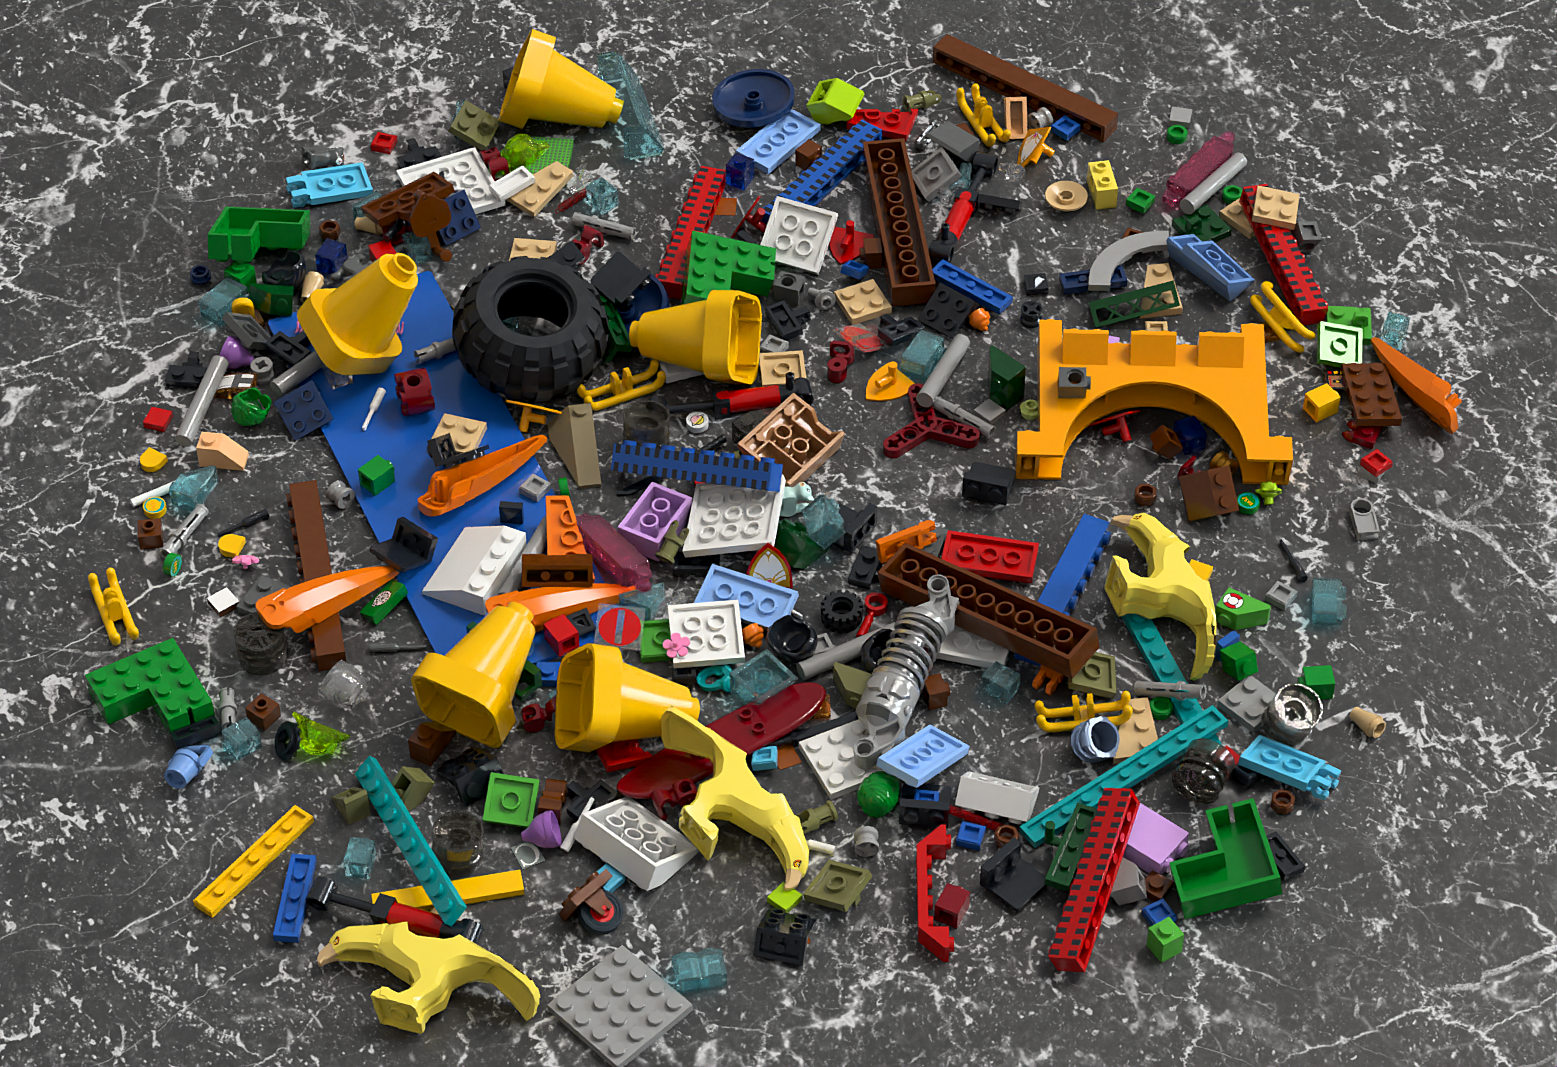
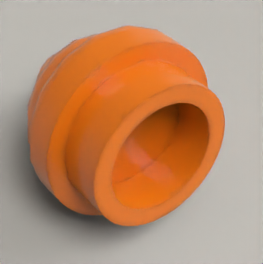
(979, 319)
(753, 635)

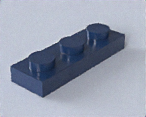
(1078, 281)

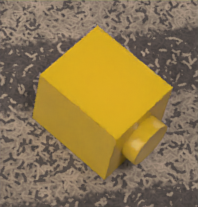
(1321, 402)

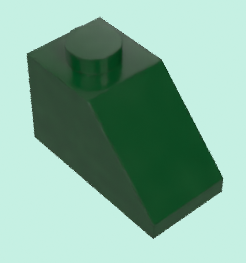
(272, 298)

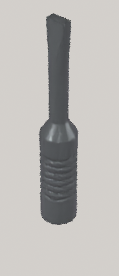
(393, 647)

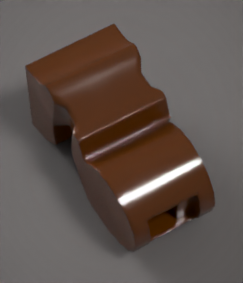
(553, 798)

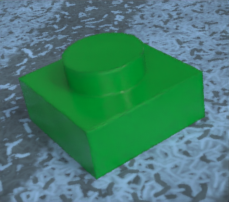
(1140, 200)

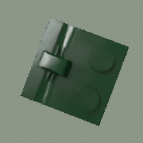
(1203, 224)

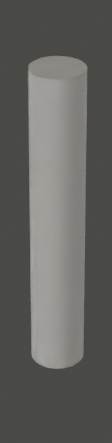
(1213, 183)
(943, 370)
(296, 374)
(201, 401)
(536, 545)
(842, 654)

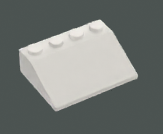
(476, 566)
(634, 842)

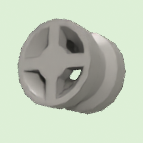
(1040, 119)
(264, 368)
(340, 494)
(866, 841)

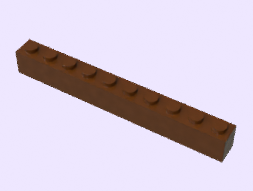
(1016, 82)
(314, 564)

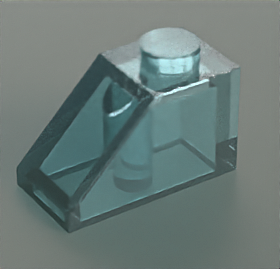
(193, 487)

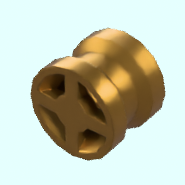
(1222, 459)

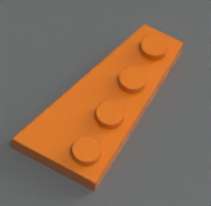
(562, 528)

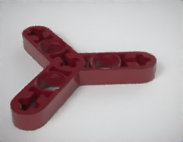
(933, 431)

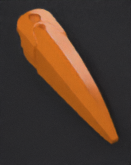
(1420, 386)
(467, 480)
(320, 598)
(554, 601)

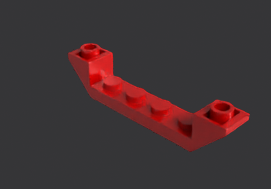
(932, 937)

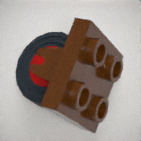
(597, 908)

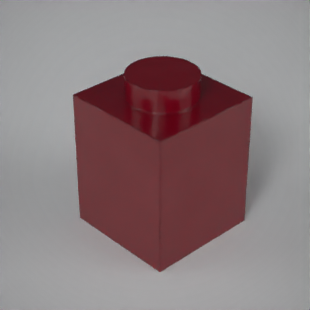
(952, 905)

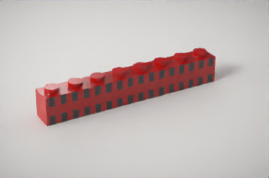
(696, 216)
(1287, 265)
(1094, 880)

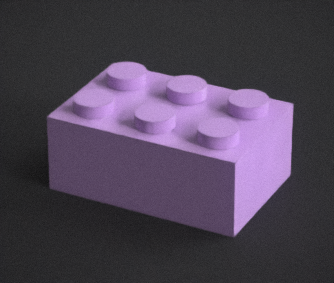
(652, 516)

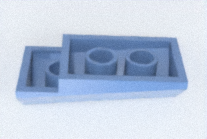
(1209, 264)

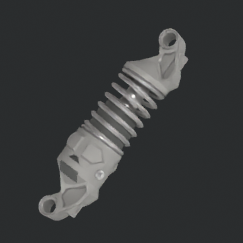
(901, 674)

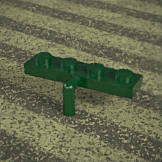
(1069, 846)

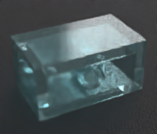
(220, 298)
(922, 355)
(823, 521)

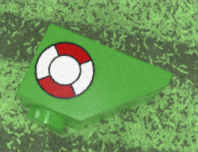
(1241, 611)

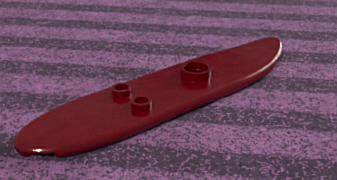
(746, 728)

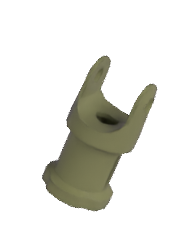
(921, 100)
(672, 543)
(815, 817)

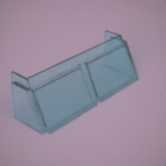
(640, 139)

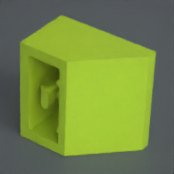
(834, 101)

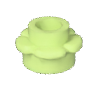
(1029, 409)

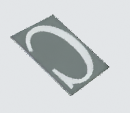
(527, 854)

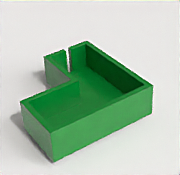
(244, 230)
(724, 265)
(154, 679)
(1234, 873)

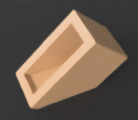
(1016, 116)
(221, 452)

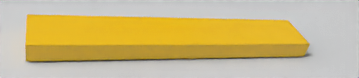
(253, 861)
(470, 889)

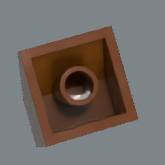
(1208, 493)

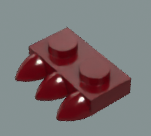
(1362, 435)

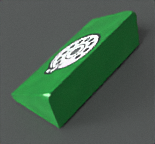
(384, 601)

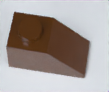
(429, 741)

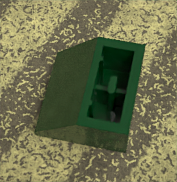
(796, 544)

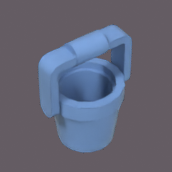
(186, 764)

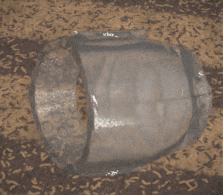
(345, 684)

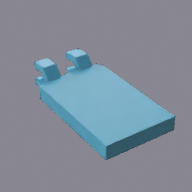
(329, 185)
(1290, 766)

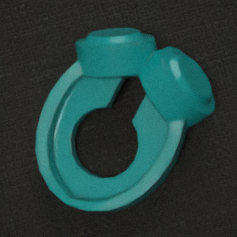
(723, 683)

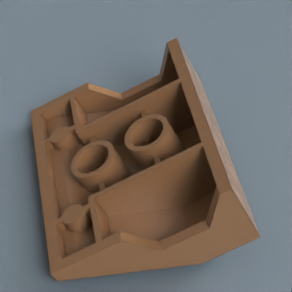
(793, 439)

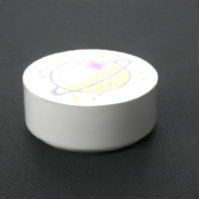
(697, 422)

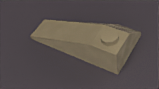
(575, 442)

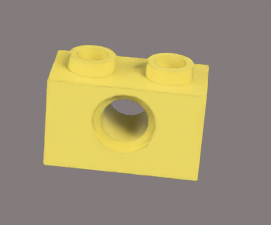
(1102, 184)

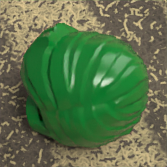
(247, 409)
(878, 794)

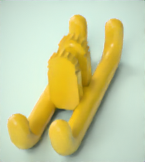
(982, 117)
(1280, 317)
(623, 388)
(112, 606)
(1082, 713)

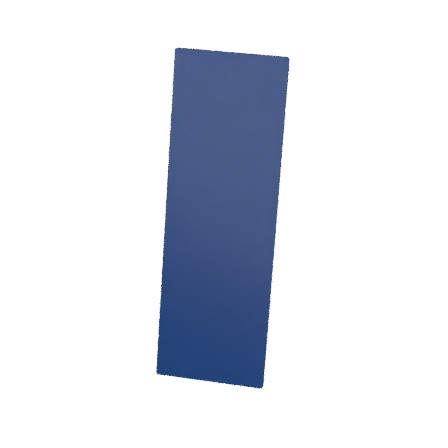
(405, 446)

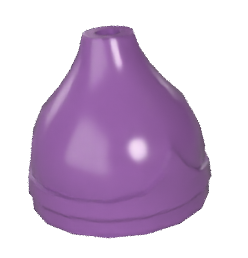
(236, 353)
(543, 831)

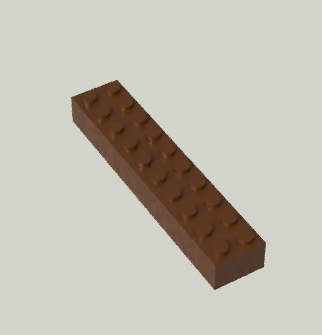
(898, 222)
(994, 611)

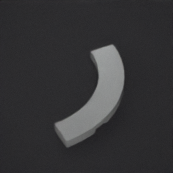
(1121, 251)

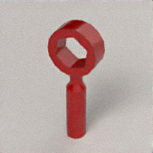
(872, 611)

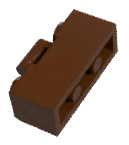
(557, 570)

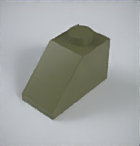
(850, 683)
(412, 786)

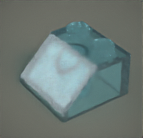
(760, 679)

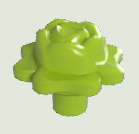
(1268, 491)

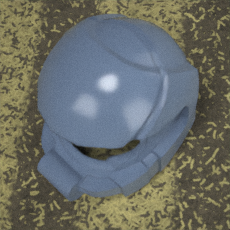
(1095, 740)

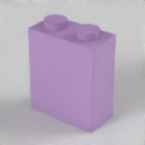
(1155, 842)

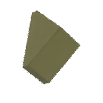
(352, 804)

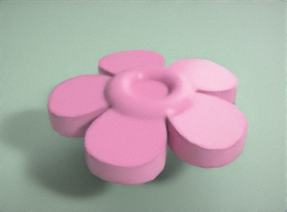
(245, 560)
(676, 645)

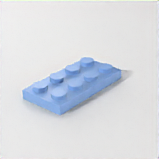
(779, 140)
(758, 599)
(922, 756)

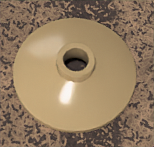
(1066, 195)

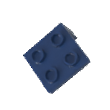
(462, 218)
(303, 410)

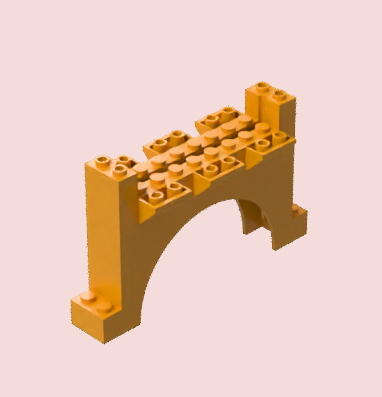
(1214, 381)

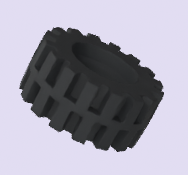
(841, 622)

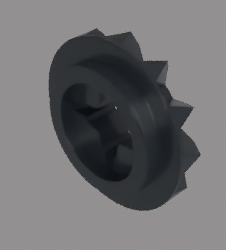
(287, 732)

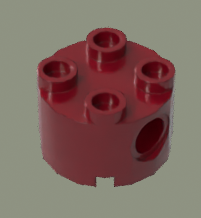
(414, 391)

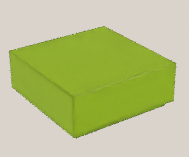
(784, 899)

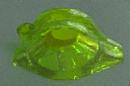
(522, 151)
(318, 738)

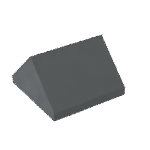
(955, 140)

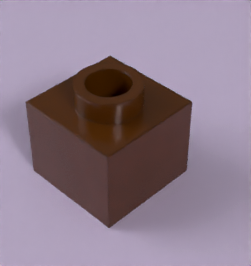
(807, 154)
(871, 252)
(1165, 442)
(150, 533)
(936, 692)
(263, 711)

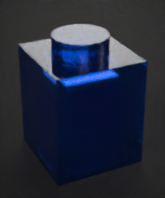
(740, 171)
(331, 256)
(1190, 434)

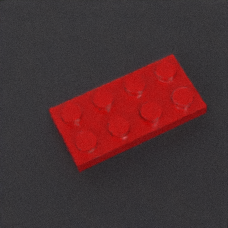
(991, 556)

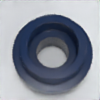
(200, 274)

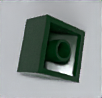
(1005, 379)

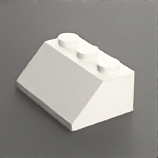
(996, 797)

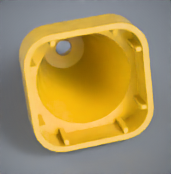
(555, 89)
(358, 321)
(705, 336)
(478, 677)
(610, 700)

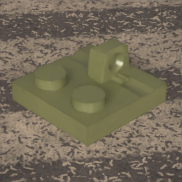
(474, 126)
(1096, 676)
(837, 886)

